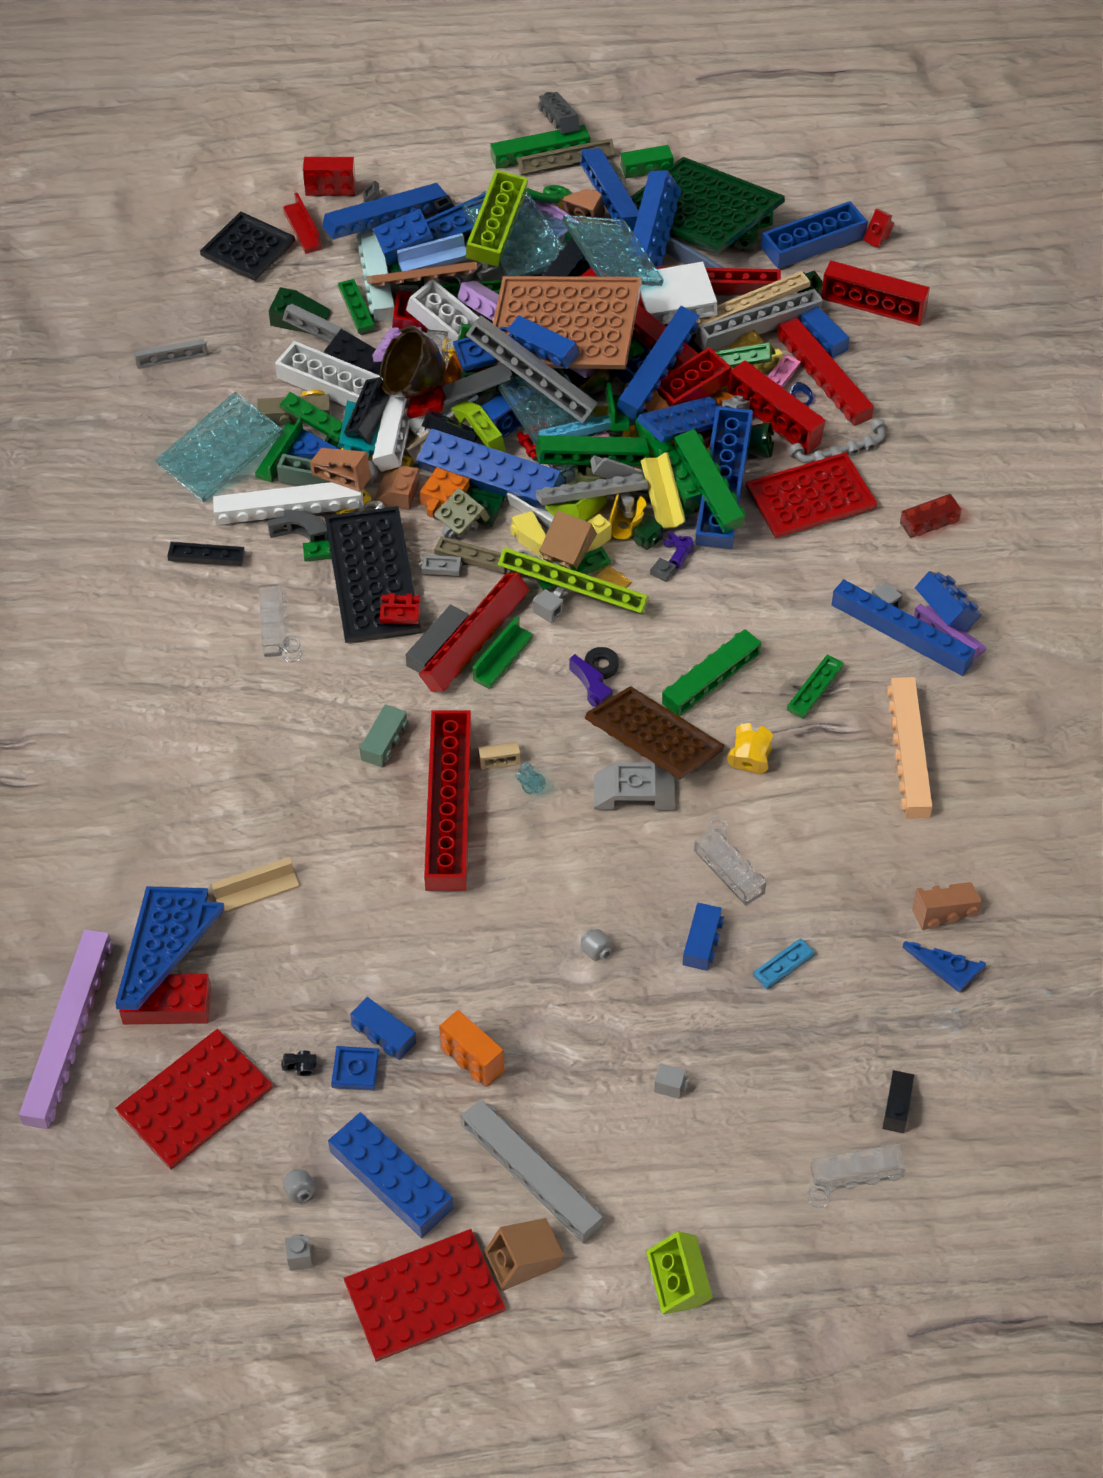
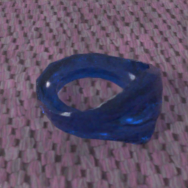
(798, 387)

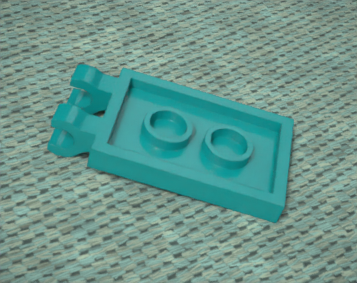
(355, 443)

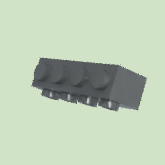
(559, 112)

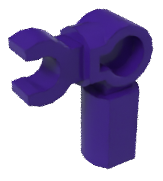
(684, 546)

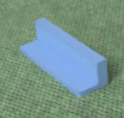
(433, 253)

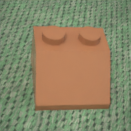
(585, 203)
(398, 487)

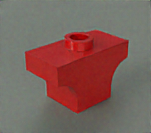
(879, 228)

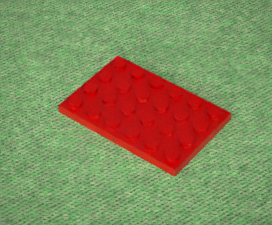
(811, 495)
(193, 1098)
(423, 1294)

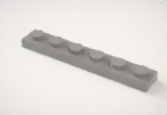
(591, 489)

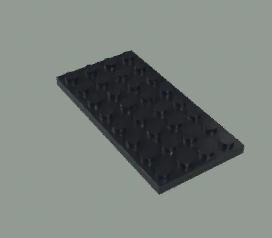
(369, 563)

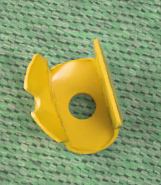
(617, 517)
(751, 749)

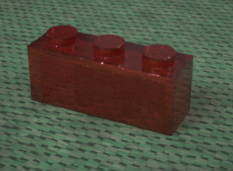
(930, 516)

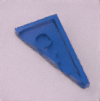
(308, 445)
(949, 967)

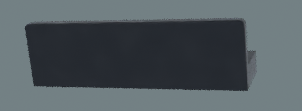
(367, 410)

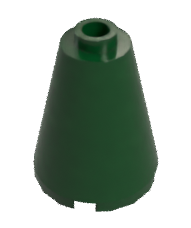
(761, 440)

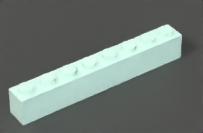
(375, 264)

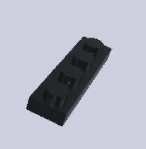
(206, 553)

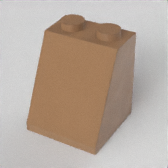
(567, 540)
(523, 1252)

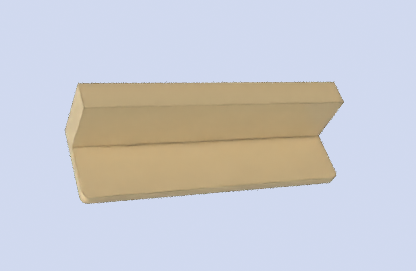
(255, 884)

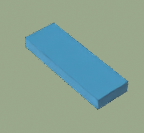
(783, 963)

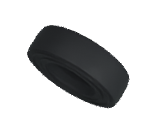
(604, 653)

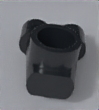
(303, 1062)

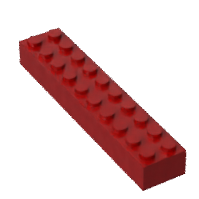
(448, 801)

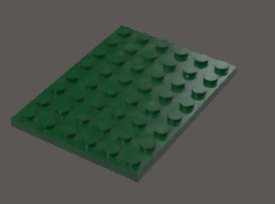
(715, 205)

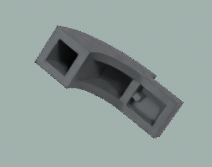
(298, 523)

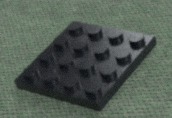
(247, 246)

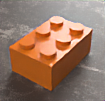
(471, 1048)

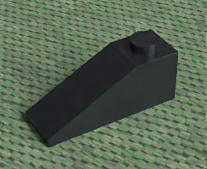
(898, 1101)

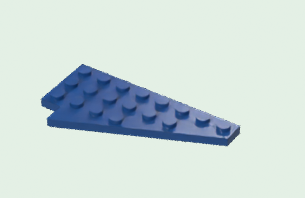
(165, 932)

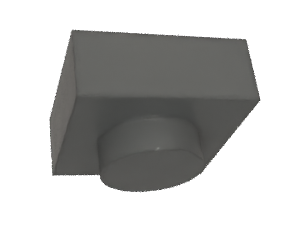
(371, 192)
(662, 569)

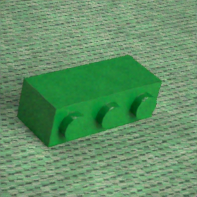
(642, 161)

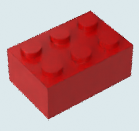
(329, 176)

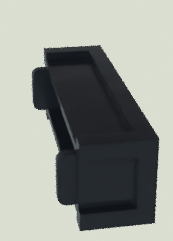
(447, 425)

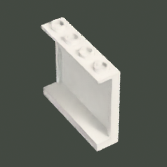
(682, 286)

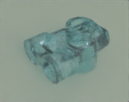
(529, 779)

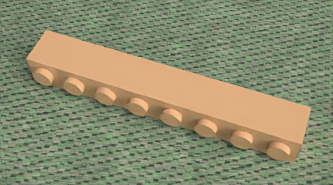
(910, 748)

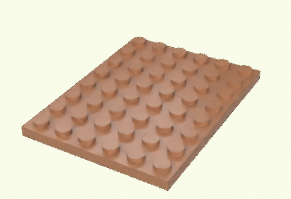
(587, 310)

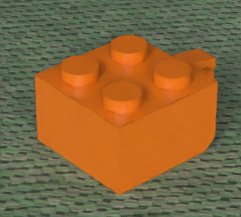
(440, 488)

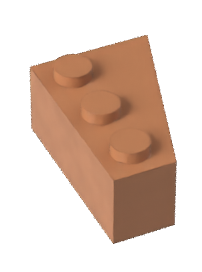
(342, 467)
(945, 905)

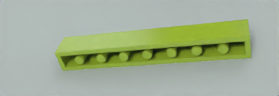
(573, 580)

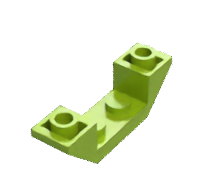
(480, 423)

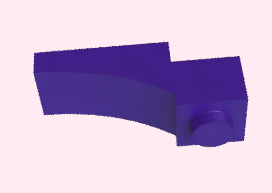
(592, 679)

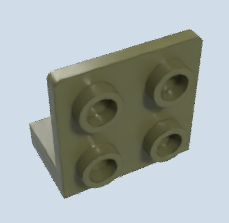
(460, 512)

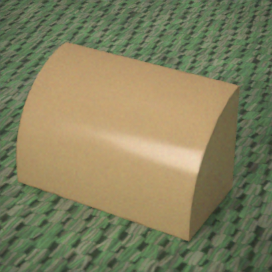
(499, 755)

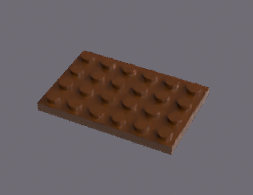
(654, 732)

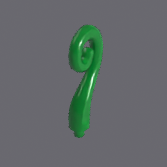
(550, 194)

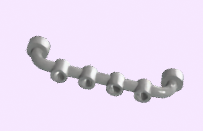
(877, 426)

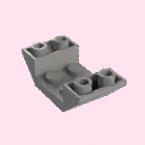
(634, 783)

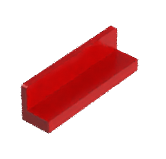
(302, 225)

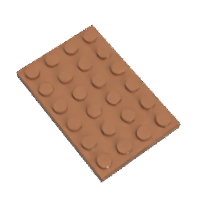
(426, 273)

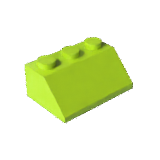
(582, 508)
(679, 1273)

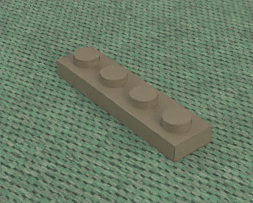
(469, 554)

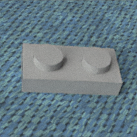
(441, 565)

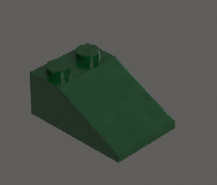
(288, 296)

